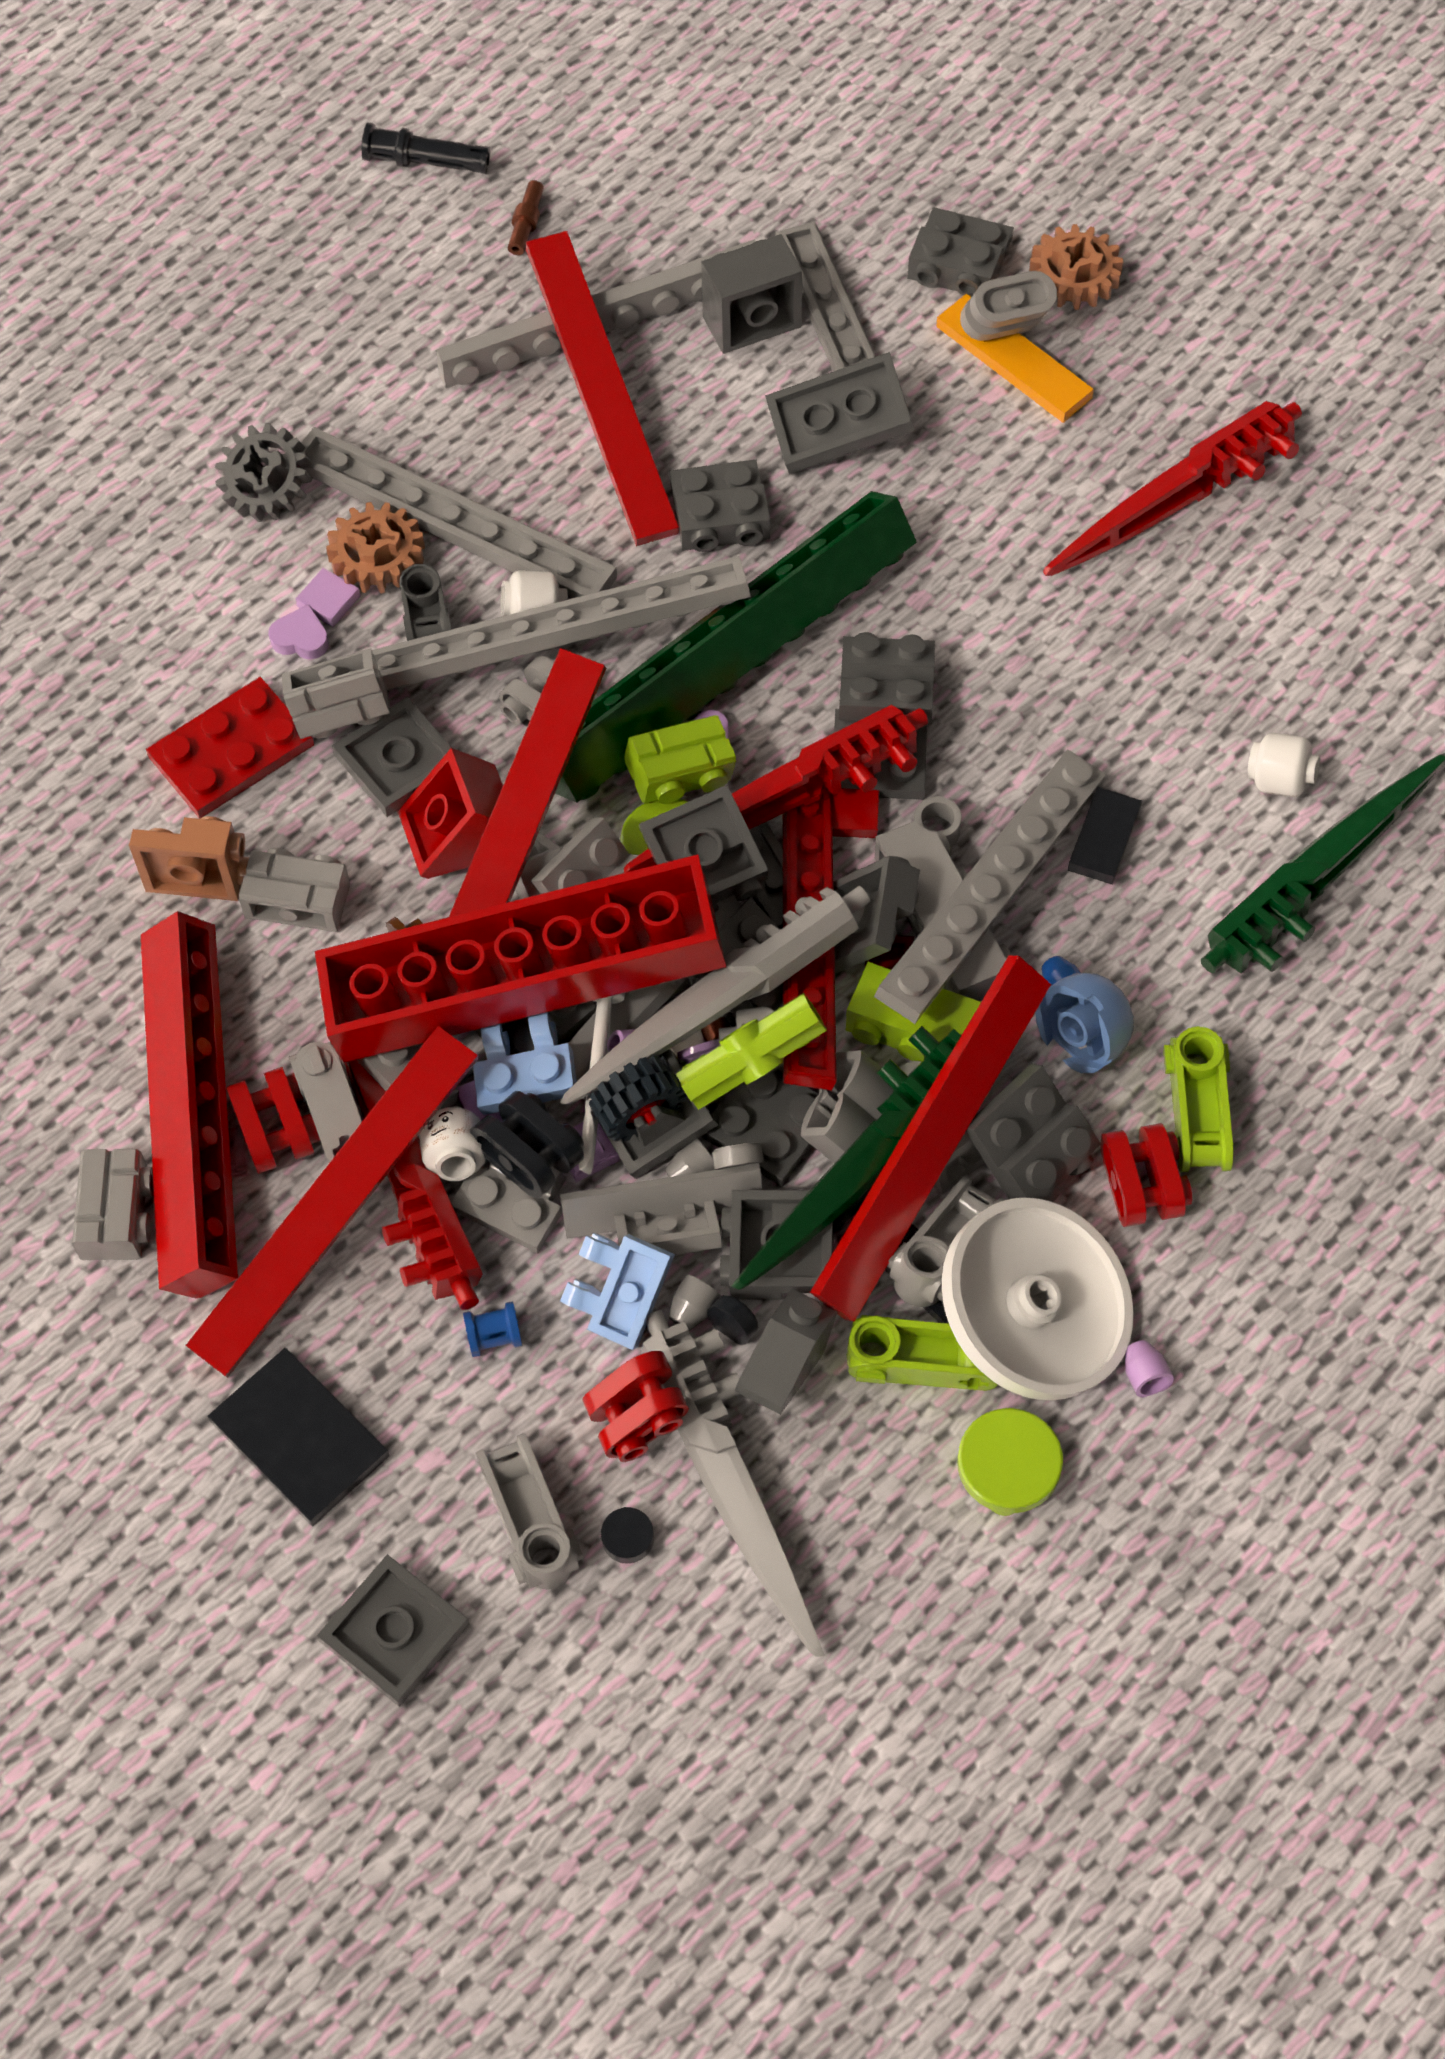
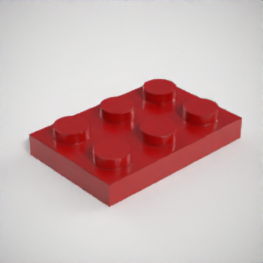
(228, 747)

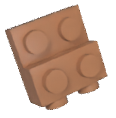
(198, 862)

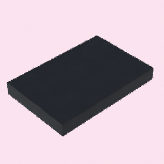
(298, 1436)

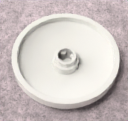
(1037, 1299)

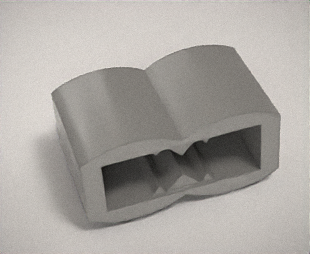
(846, 1111)

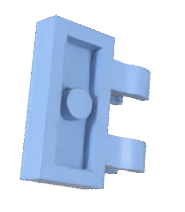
(543, 1071)
(629, 1291)

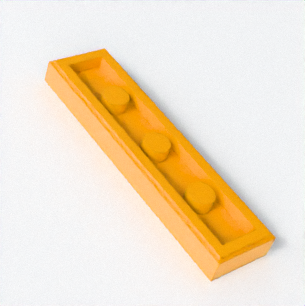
(1022, 366)

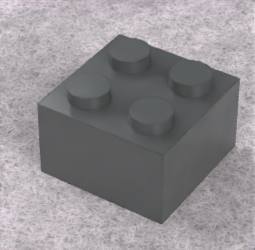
(752, 293)

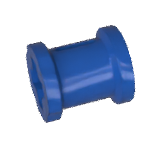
(492, 1329)

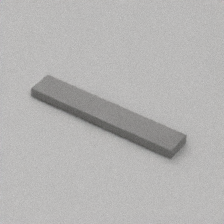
(827, 299)

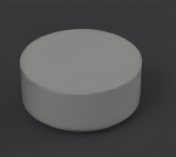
(737, 1155)

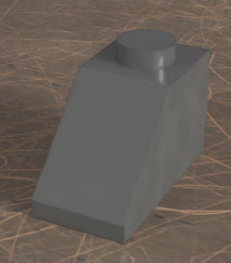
(787, 1351)

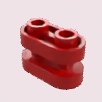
(298, 1130)
(1159, 1153)
(636, 1406)

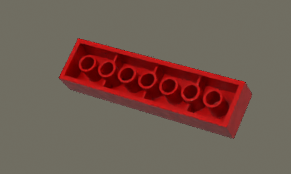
(519, 958)

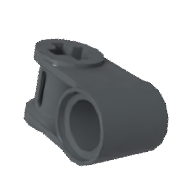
(425, 612)

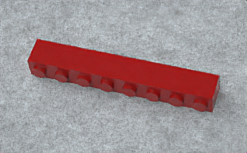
(188, 1107)

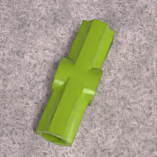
(751, 1051)

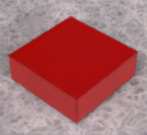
(855, 813)

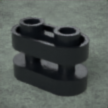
(528, 1143)

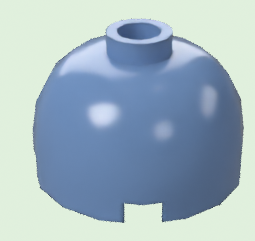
(1089, 1012)

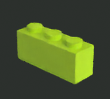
(877, 1023)

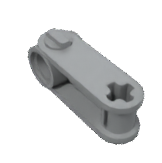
(327, 1093)
(920, 1262)
(529, 1515)

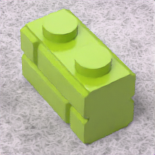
(680, 760)

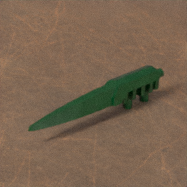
(1286, 895)
(861, 1162)

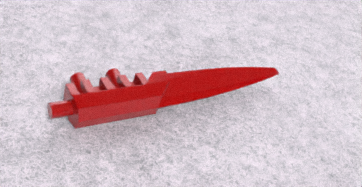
(1233, 449)
(847, 754)
(424, 1215)

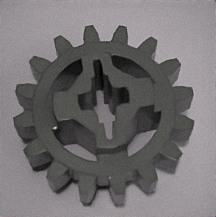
(280, 477)

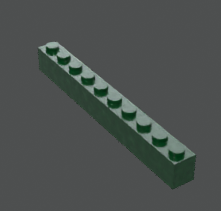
(737, 637)

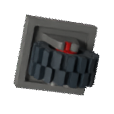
(648, 1112)

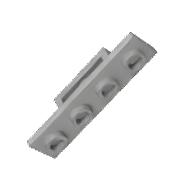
(667, 1211)

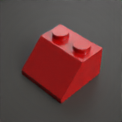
(450, 813)

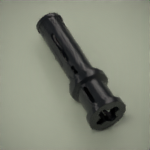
(406, 148)

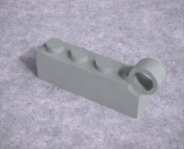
(937, 881)

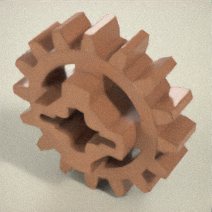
(1078, 265)
(377, 545)

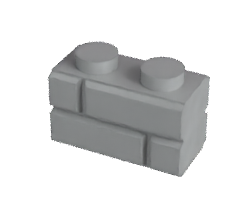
(335, 694)
(294, 889)
(112, 1204)

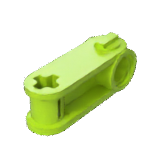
(1200, 1099)
(914, 1355)

